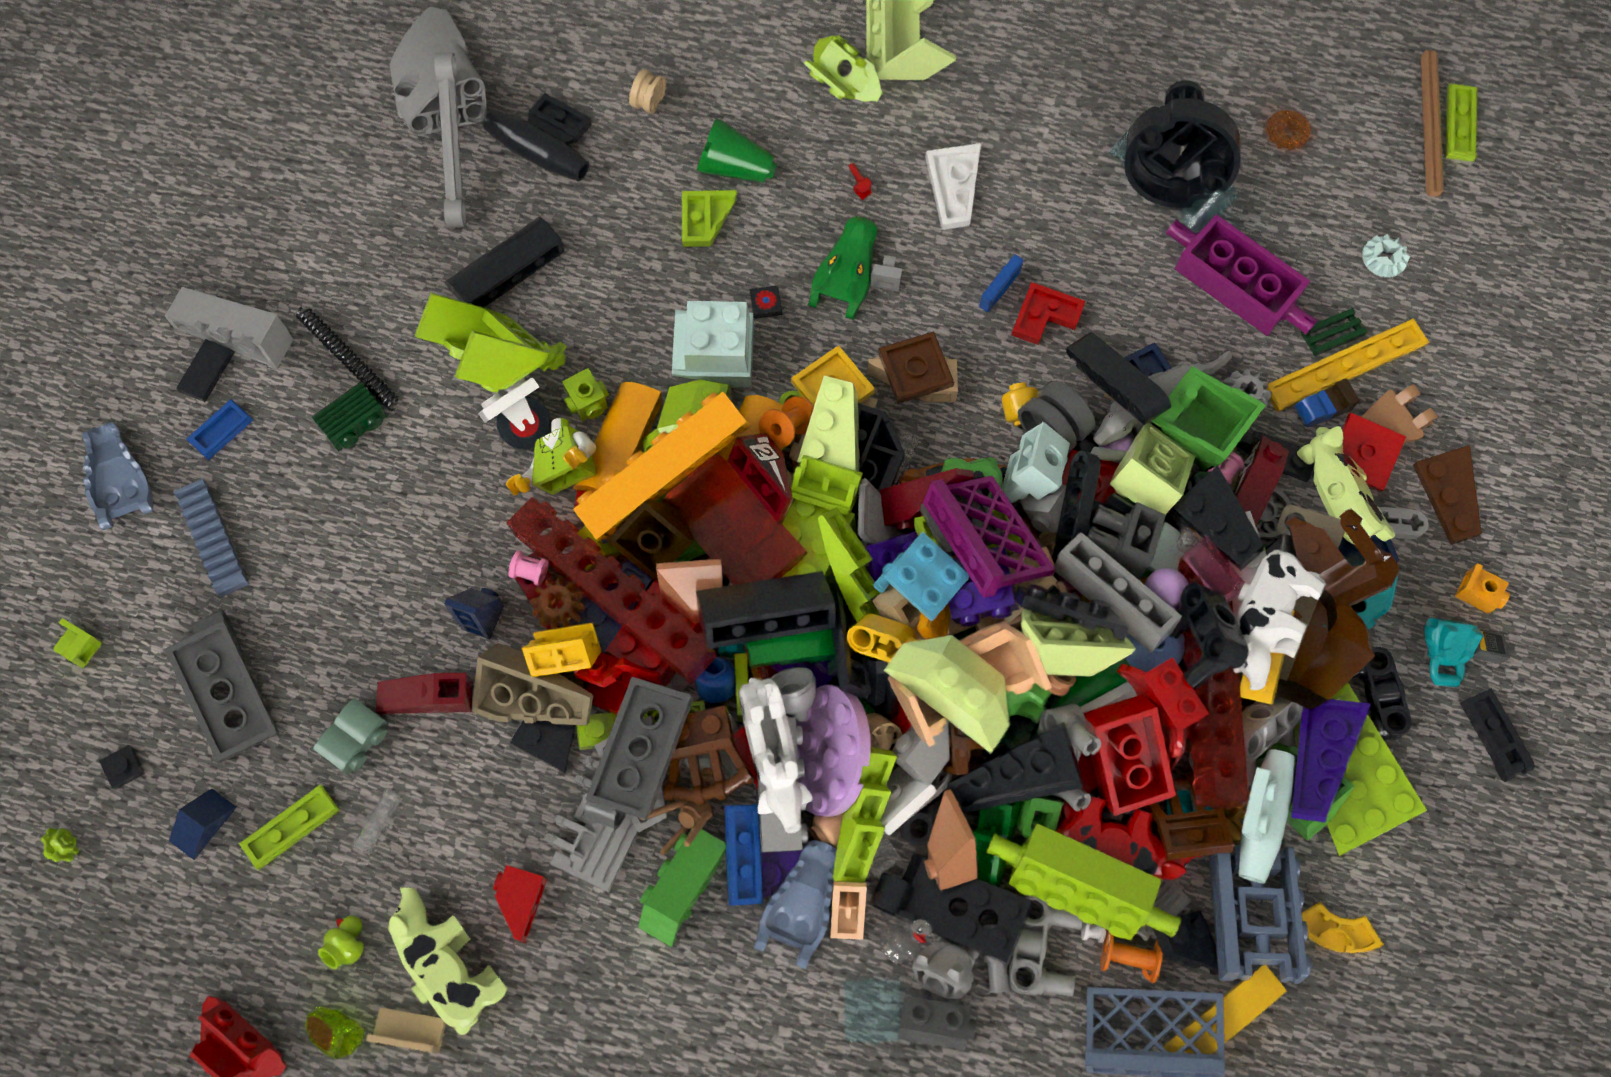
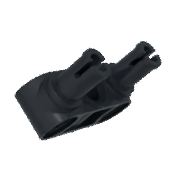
(1215, 631)
(1385, 695)

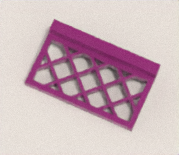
(967, 538)

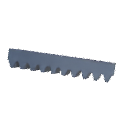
(211, 538)

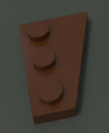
(1452, 492)

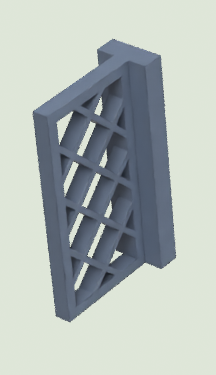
(1152, 1062)

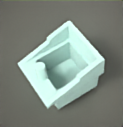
(714, 342)

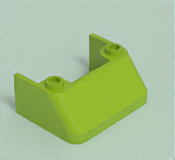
(488, 343)

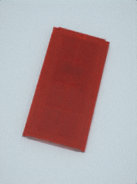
(734, 524)

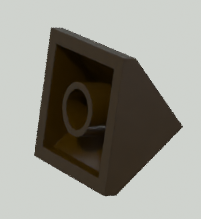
(653, 536)

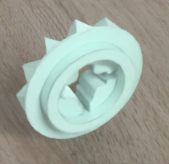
(1382, 265)

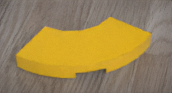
(1340, 933)

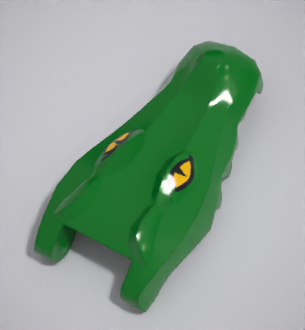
(847, 268)

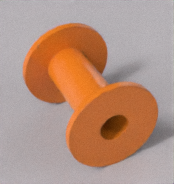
(784, 424)
(1132, 956)

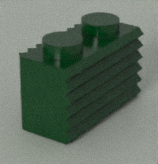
(349, 417)

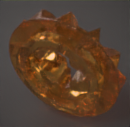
(1295, 122)

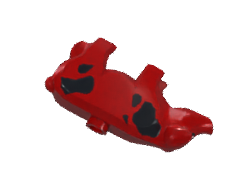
(1129, 843)

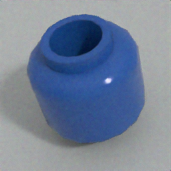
(717, 681)

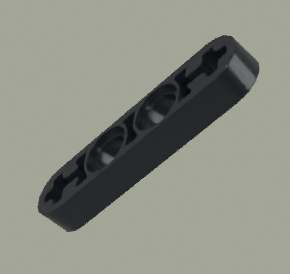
(1081, 478)

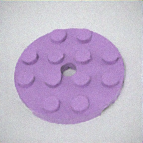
(834, 750)

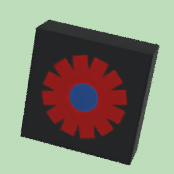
(766, 302)

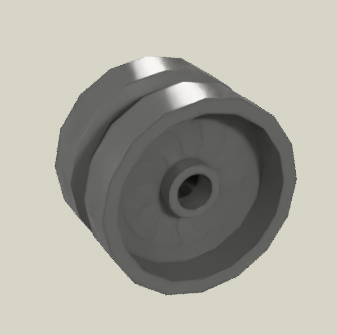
(1059, 409)

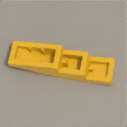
(1240, 1007)

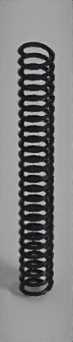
(331, 348)

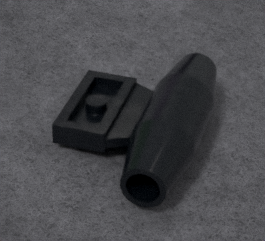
(544, 136)

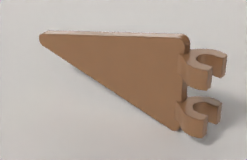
(1392, 414)

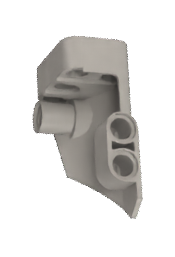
(415, 76)

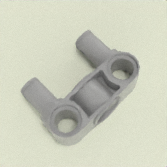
(1267, 725)
(1080, 739)
(1032, 949)

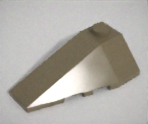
(509, 693)

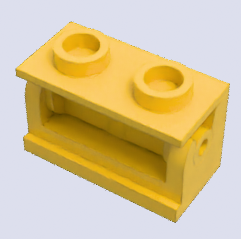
(562, 650)

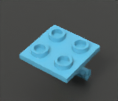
(924, 576)

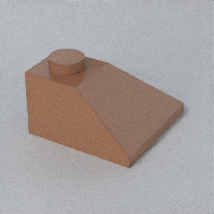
(682, 579)
(951, 846)

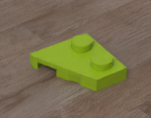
(704, 215)

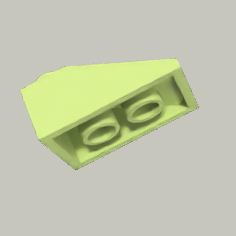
(1153, 470)

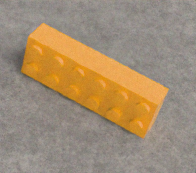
(662, 466)

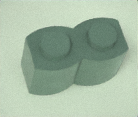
(351, 736)

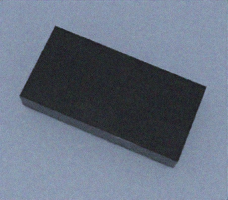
(205, 370)

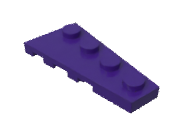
(1324, 753)

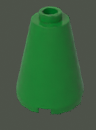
(734, 155)

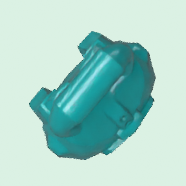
(1450, 645)

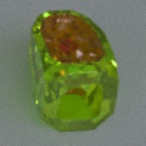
(333, 1032)

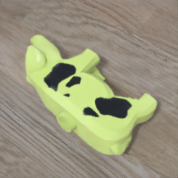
(1343, 482)
(438, 971)

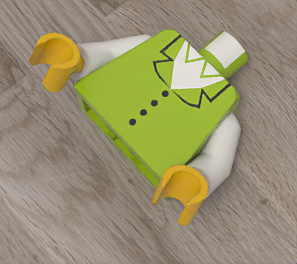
(558, 461)

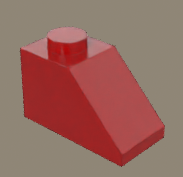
(519, 899)

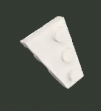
(953, 183)

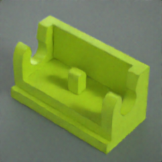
(826, 484)

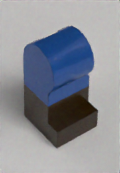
(1327, 403)

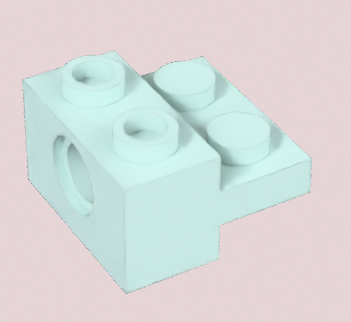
(1037, 465)

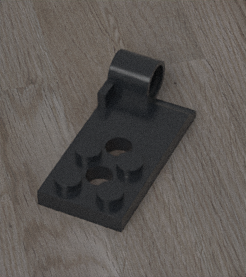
(921, 898)

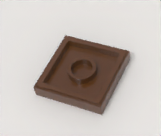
(916, 367)

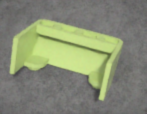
(895, 41)

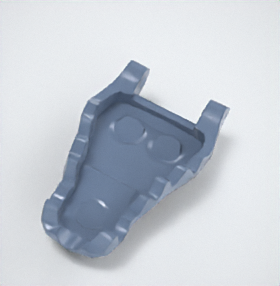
(113, 477)
(800, 906)

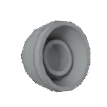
(797, 691)

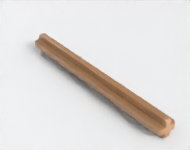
(1432, 123)

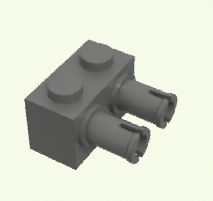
(1136, 533)

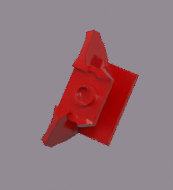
(607, 686)
(1173, 697)
(232, 1045)

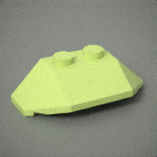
(1070, 648)
(955, 685)

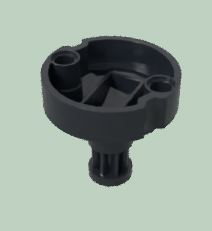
(1182, 149)

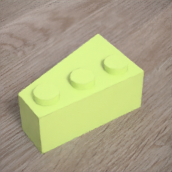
(834, 425)

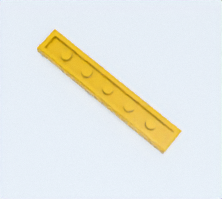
(1346, 364)

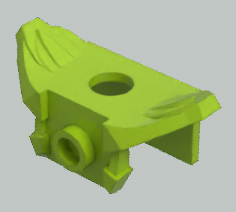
(859, 84)

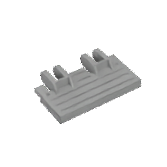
(598, 848)

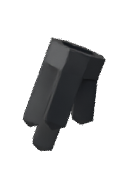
(881, 689)

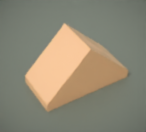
(848, 910)

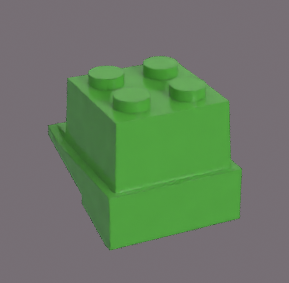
(1208, 417)

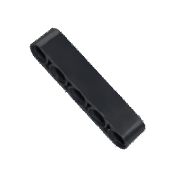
(1119, 378)

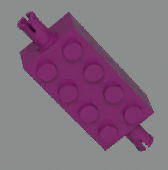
(1242, 275)

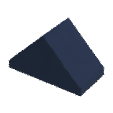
(199, 822)

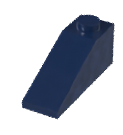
(476, 610)

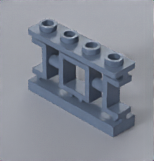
(1232, 922)

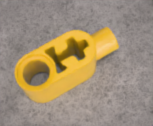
(884, 638)

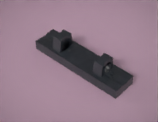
(849, 665)

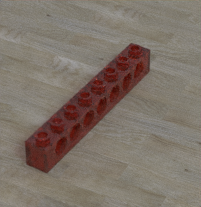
(536, 517)
(1219, 736)

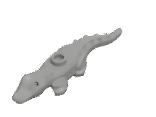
(1120, 422)

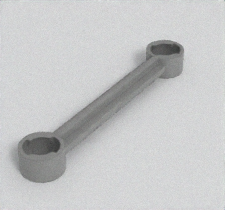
(446, 77)

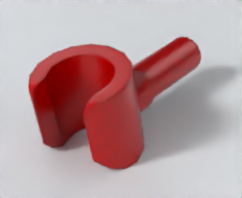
(863, 185)

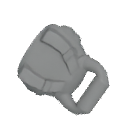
(945, 969)

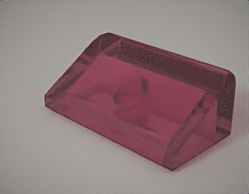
(1213, 568)

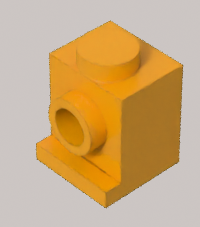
(1474, 591)

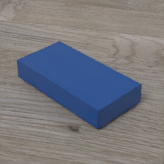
(1001, 283)
(219, 429)

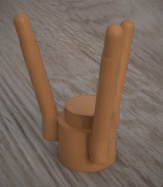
(689, 815)

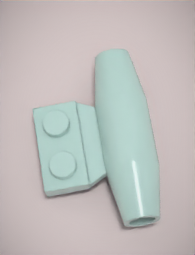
(1266, 815)

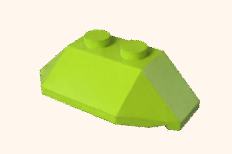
(687, 398)

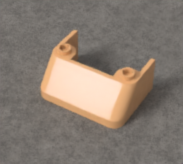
(1001, 648)

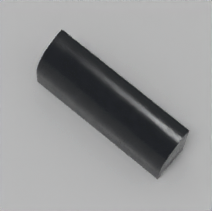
(506, 264)
(765, 609)

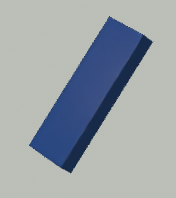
(743, 855)

